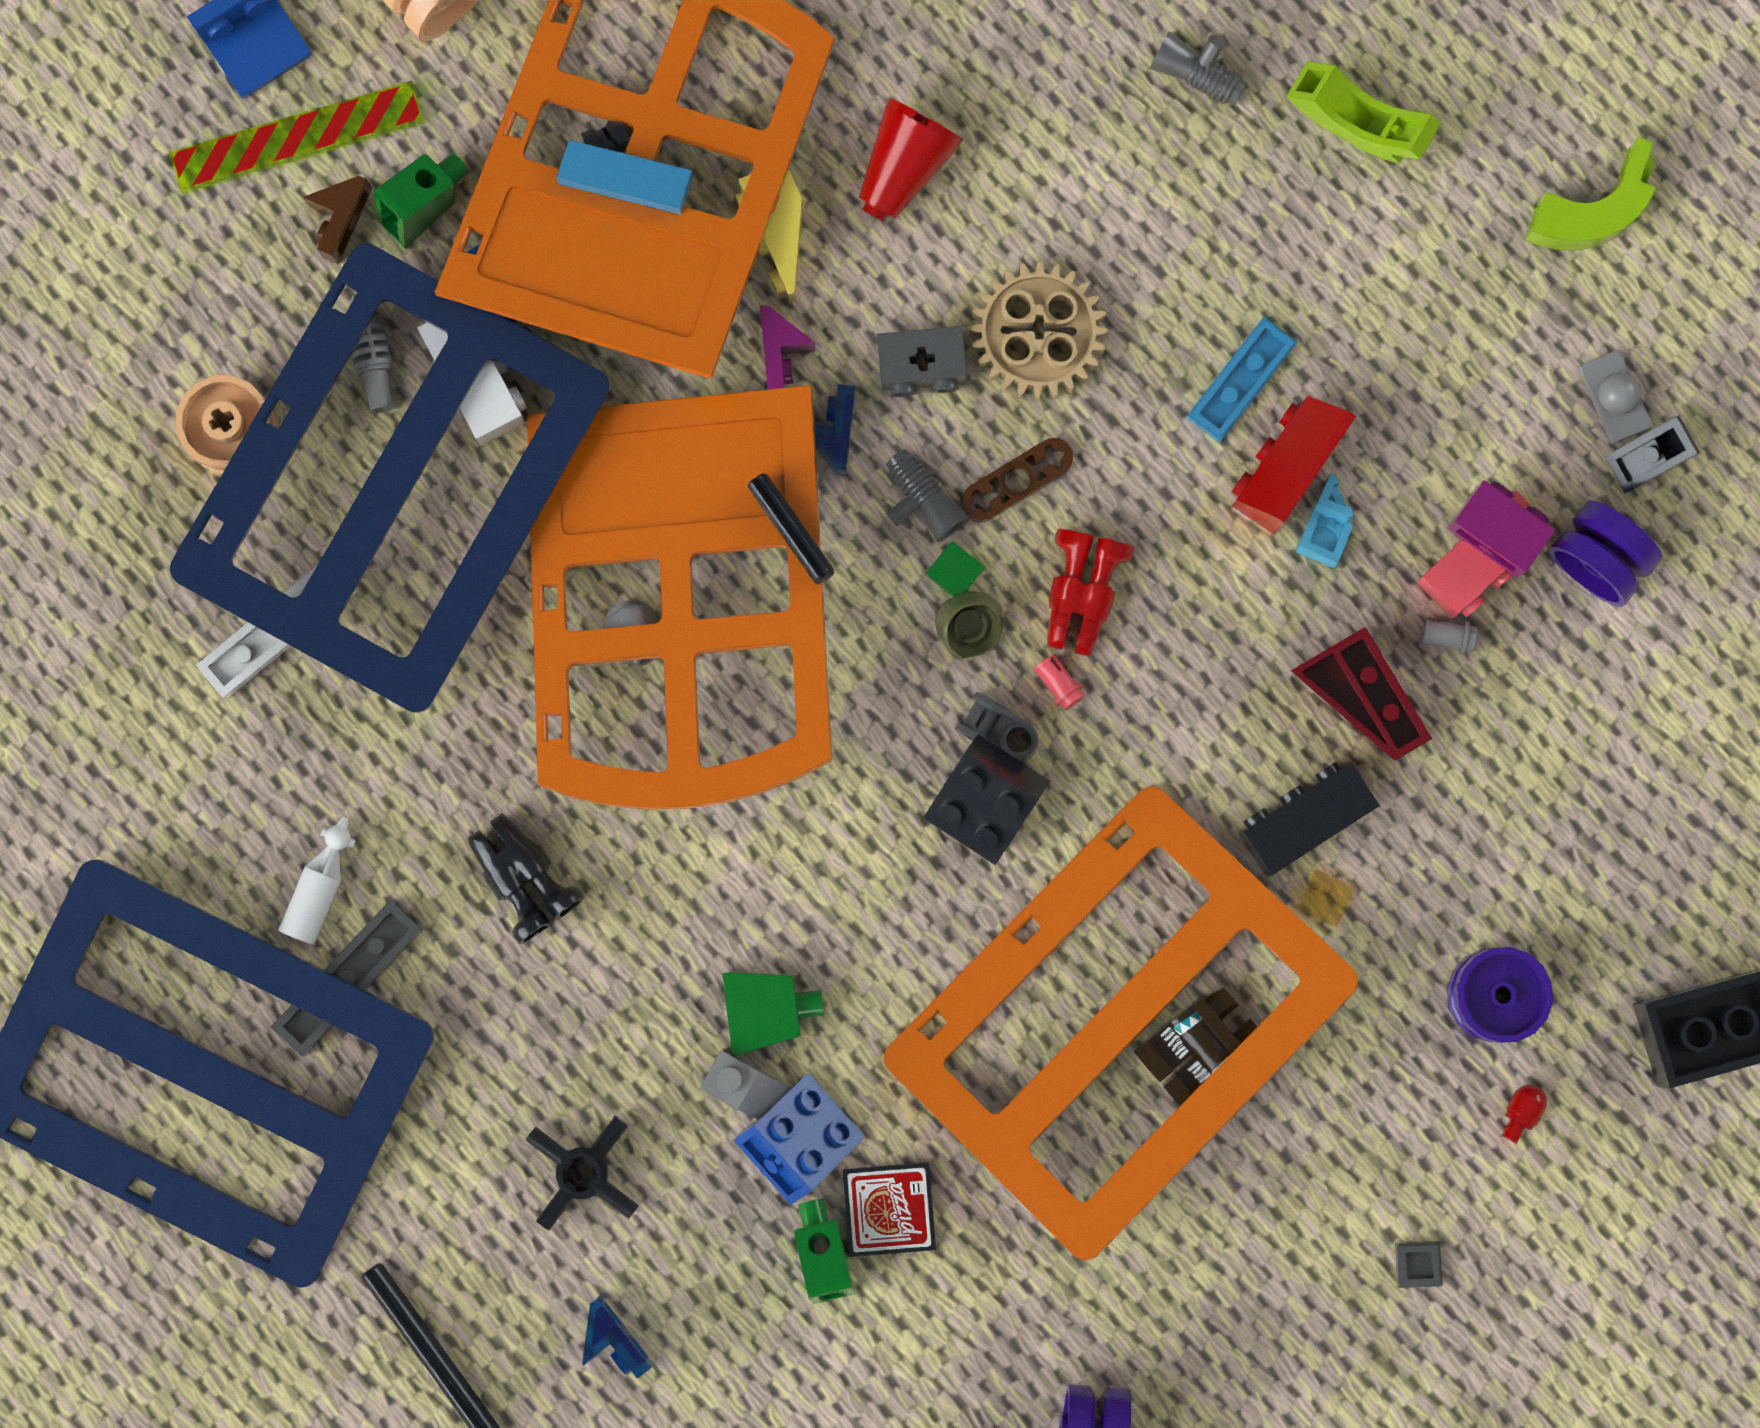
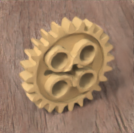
(1038, 292)

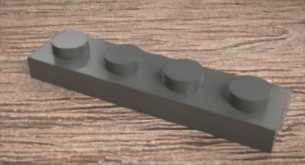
(358, 964)

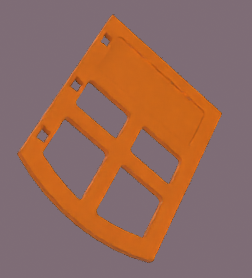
(615, 267)
(668, 488)

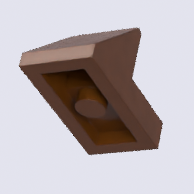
(344, 205)

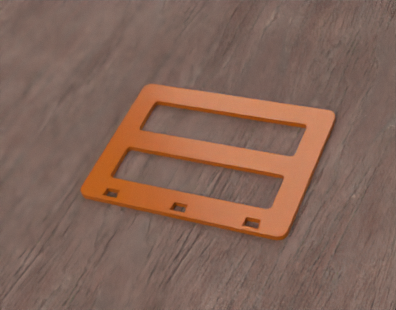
(1234, 905)

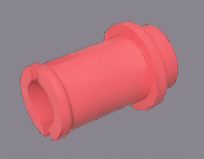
(1059, 682)

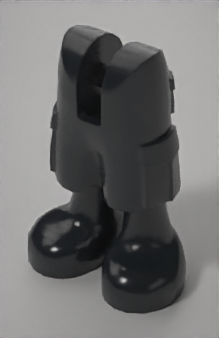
(514, 867)

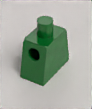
(417, 196)
(766, 1009)
(825, 1274)

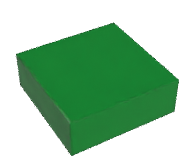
(954, 570)

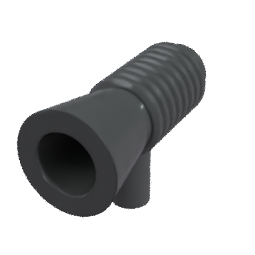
(923, 494)

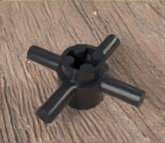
(594, 1158)

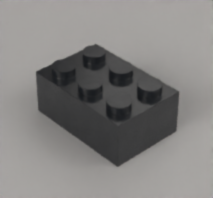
(1702, 1029)

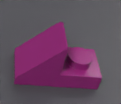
(778, 339)

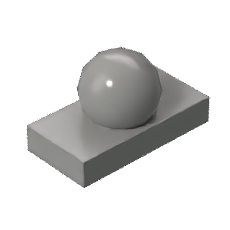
(1615, 396)

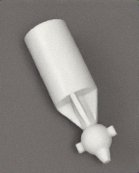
(317, 886)

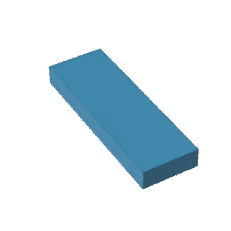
(624, 177)
(1241, 379)

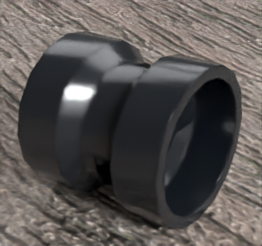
(610, 137)

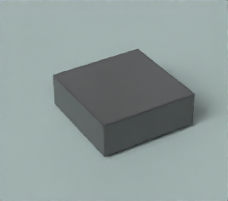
(1418, 1264)

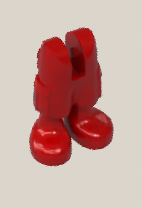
(1083, 601)

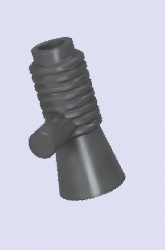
(1199, 70)

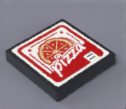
(889, 1209)

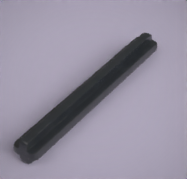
(427, 1348)

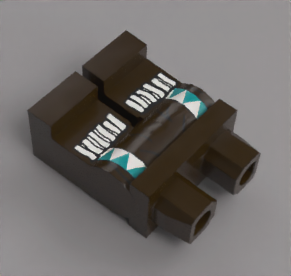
(1196, 1033)

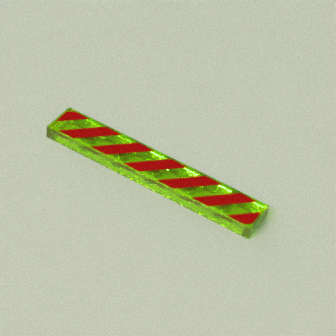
(296, 137)

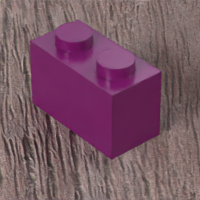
(1502, 527)

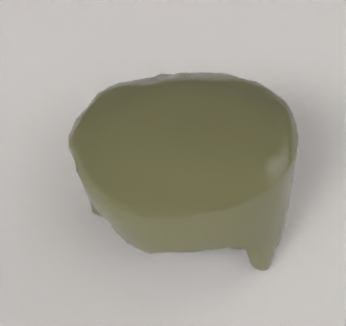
(970, 624)

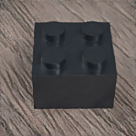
(986, 799)

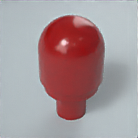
(1525, 1111)

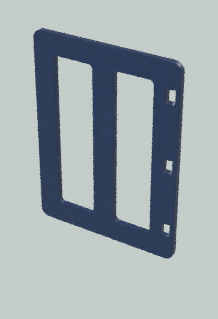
(313, 617)
(344, 1143)

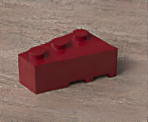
(1366, 693)

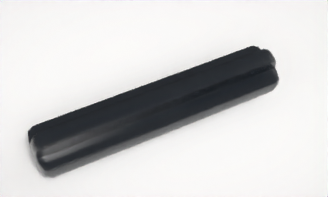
(791, 528)

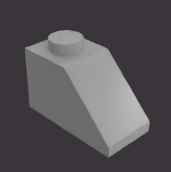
(742, 1085)

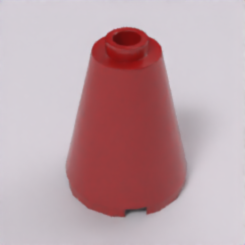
(904, 159)

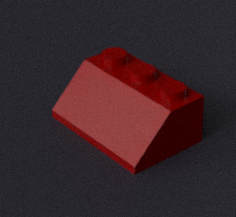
(1291, 461)

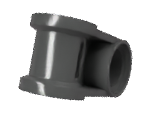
(996, 726)

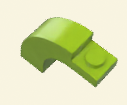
(1360, 119)
(1581, 226)

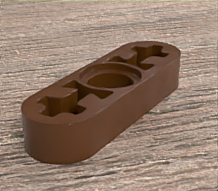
(1049, 472)

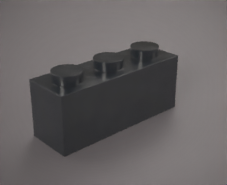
(1307, 817)

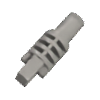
(373, 363)

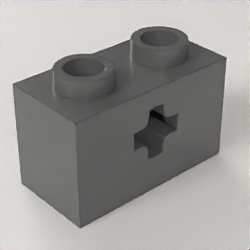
(940, 345)

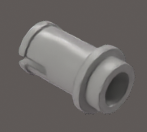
(1450, 635)

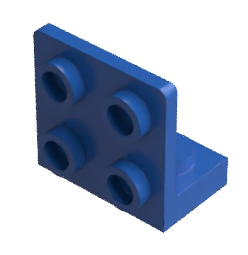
(250, 41)
(800, 1139)

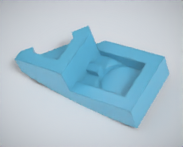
(1328, 526)

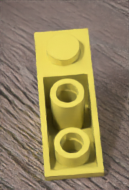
(782, 236)

